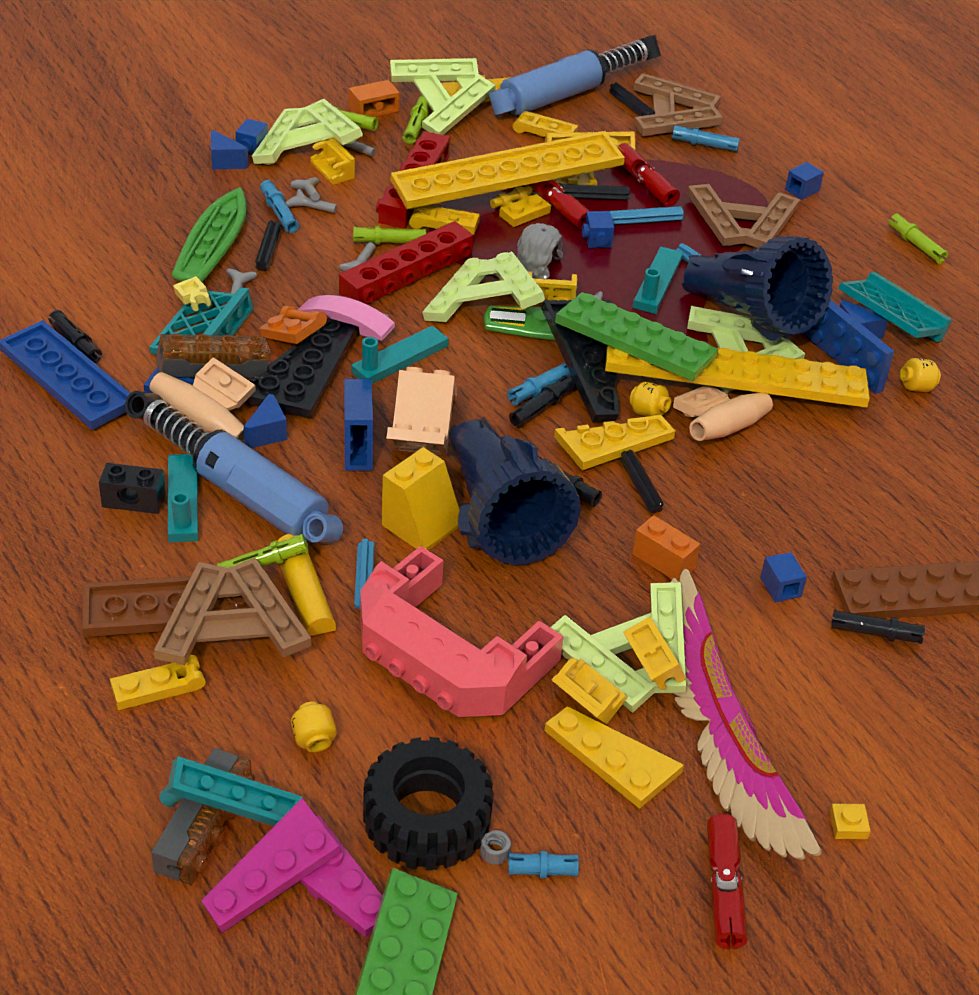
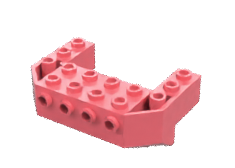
(436, 658)

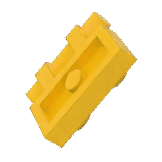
(524, 209)

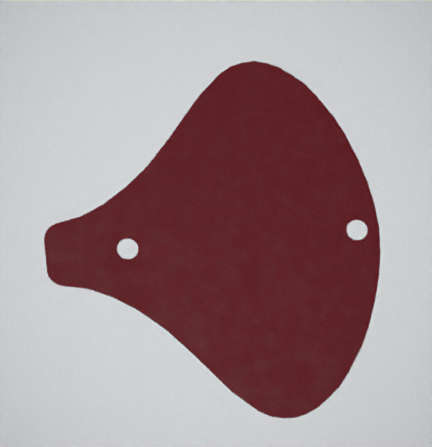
(622, 268)

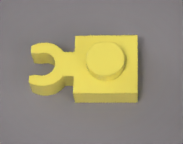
(192, 292)

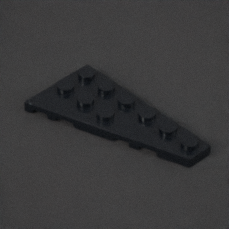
(586, 364)
(305, 370)

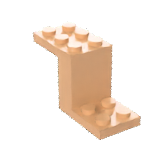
(423, 411)

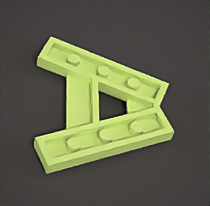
(427, 77)
(287, 134)
(466, 287)
(732, 328)
(600, 648)

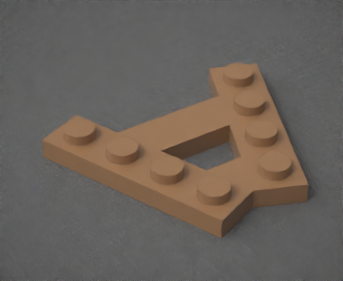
(665, 117)
(721, 216)
(196, 622)

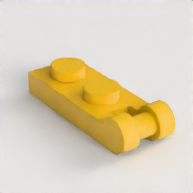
(541, 125)
(437, 217)
(157, 683)

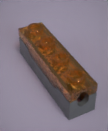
(188, 354)
(196, 828)

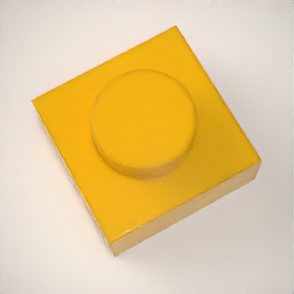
(849, 821)

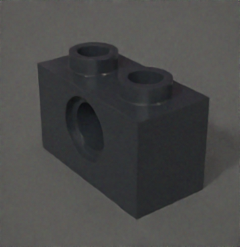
(132, 488)

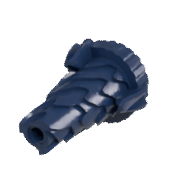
(779, 284)
(517, 502)

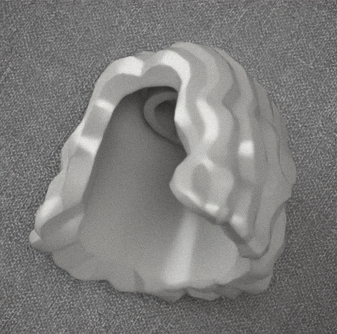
(536, 248)

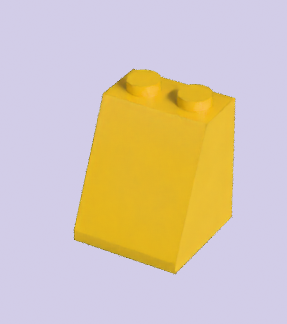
(419, 500)

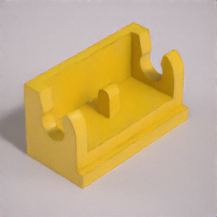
(334, 161)
(557, 288)
(654, 653)
(590, 689)

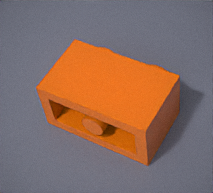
(374, 99)
(665, 548)

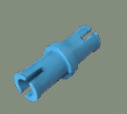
(543, 864)

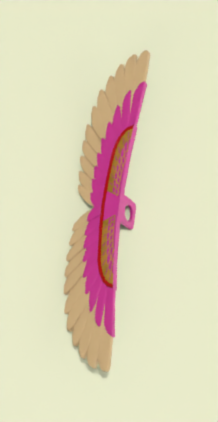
(729, 745)

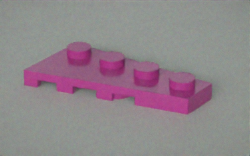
(273, 865)
(345, 889)

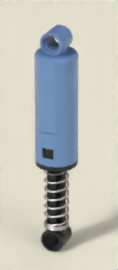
(568, 76)
(242, 472)

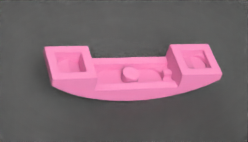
(370, 321)

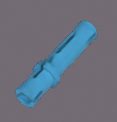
(697, 136)
(276, 201)
(534, 385)

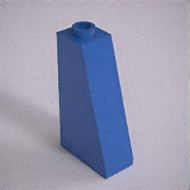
(358, 425)

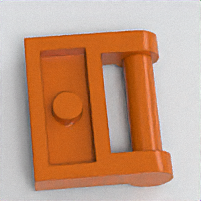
(291, 325)

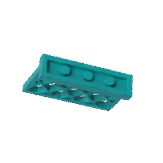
(898, 306)
(227, 322)

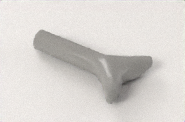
(360, 147)
(308, 186)
(301, 200)
(363, 257)
(239, 278)

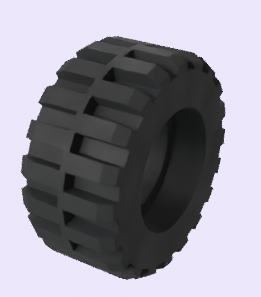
(427, 838)

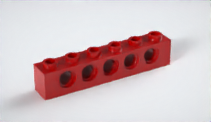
(428, 150)
(406, 263)

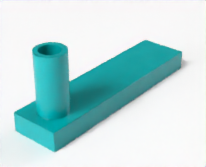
(658, 280)
(398, 356)
(182, 499)
(226, 792)

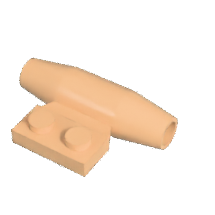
(209, 398)
(718, 413)

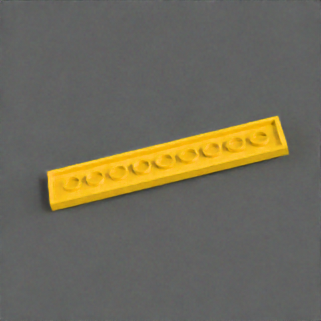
(506, 169)
(762, 374)

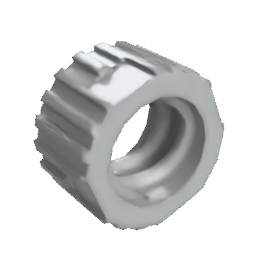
(498, 838)

